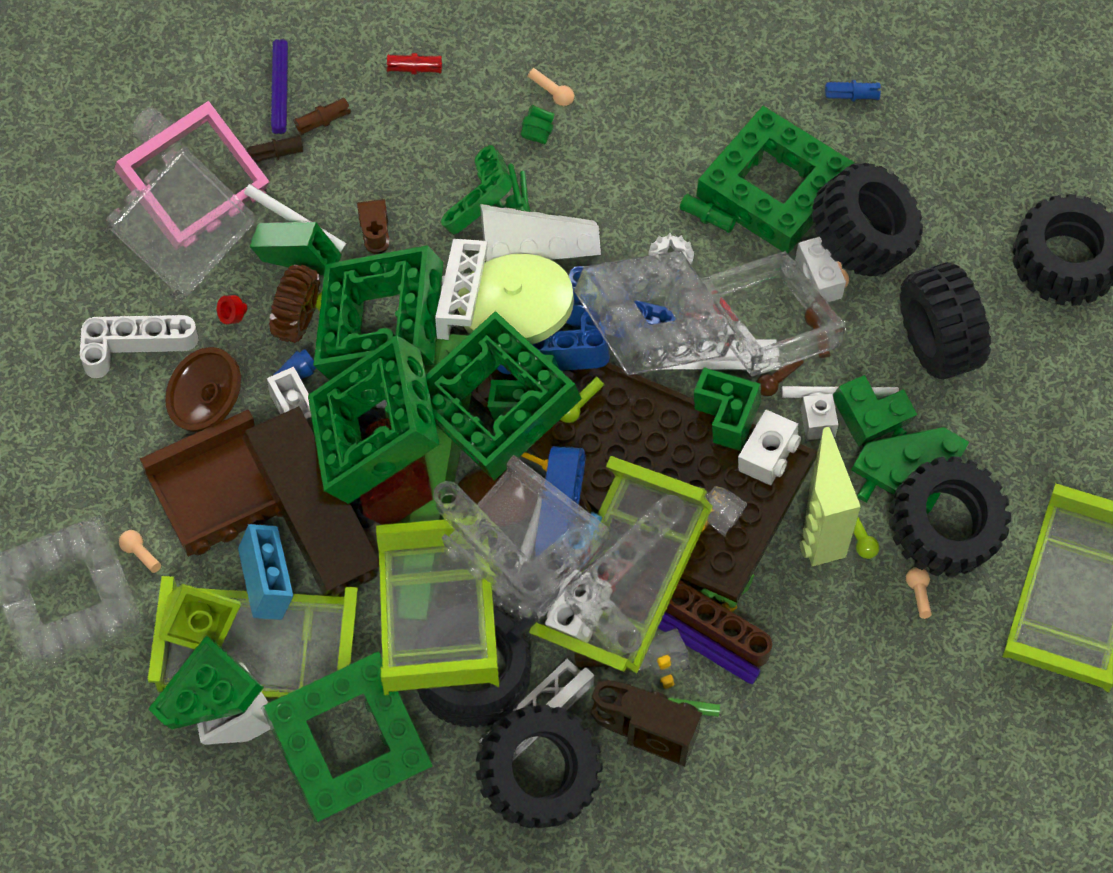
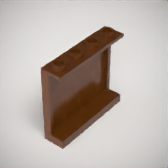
(210, 485)

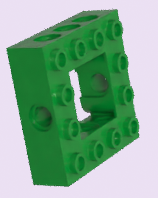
(755, 210)
(348, 283)
(469, 364)
(356, 466)
(319, 790)

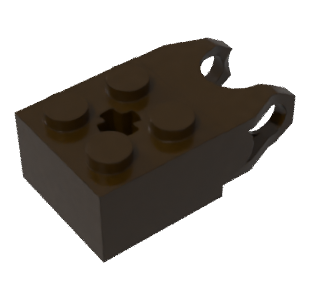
(648, 720)

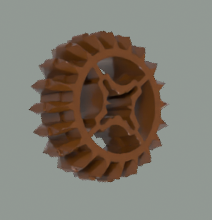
(294, 303)

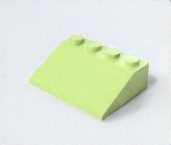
(830, 506)

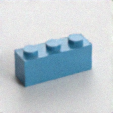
(265, 572)

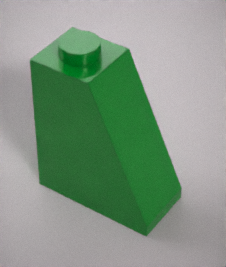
(294, 245)

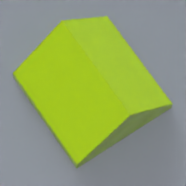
(196, 613)

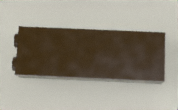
(319, 522)

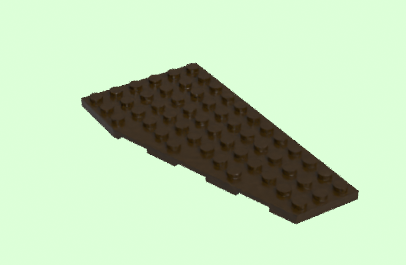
(667, 435)

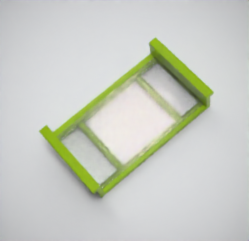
(650, 583)
(1068, 592)
(432, 612)
(279, 654)

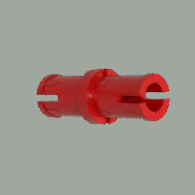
(414, 63)

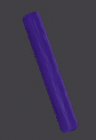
(279, 86)
(711, 649)

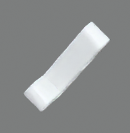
(138, 341)

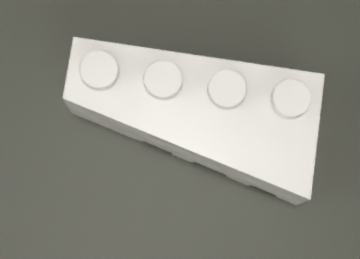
(537, 233)

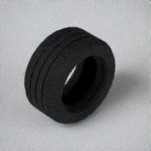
(494, 702)

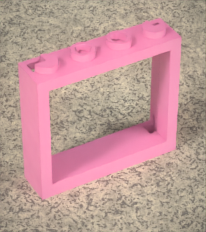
(206, 112)

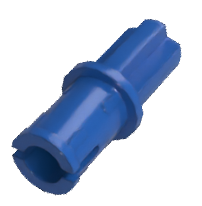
(852, 90)

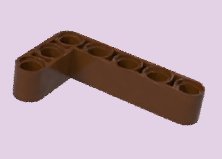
(721, 621)

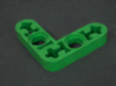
(494, 186)

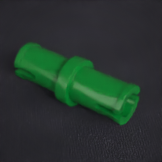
(708, 213)

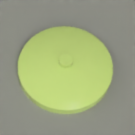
(526, 292)

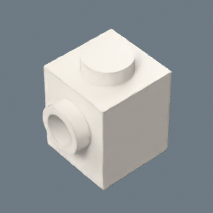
(817, 413)

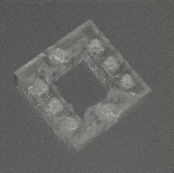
(609, 299)
(80, 632)

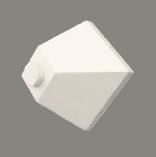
(237, 727)

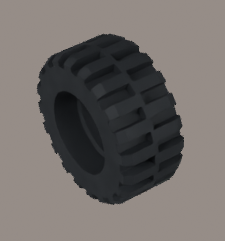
(848, 233)
(1055, 276)
(945, 320)
(978, 494)
(579, 758)

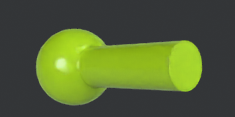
(586, 394)
(866, 545)

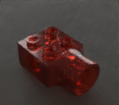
(399, 493)

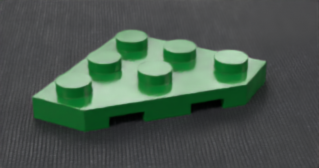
(895, 458)
(206, 688)

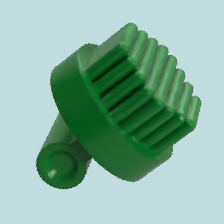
(537, 125)

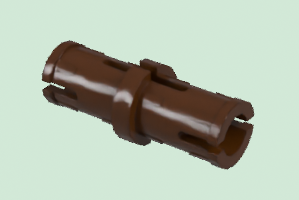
(322, 116)

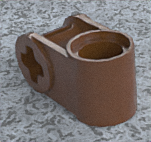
(374, 225)

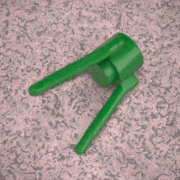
(516, 201)

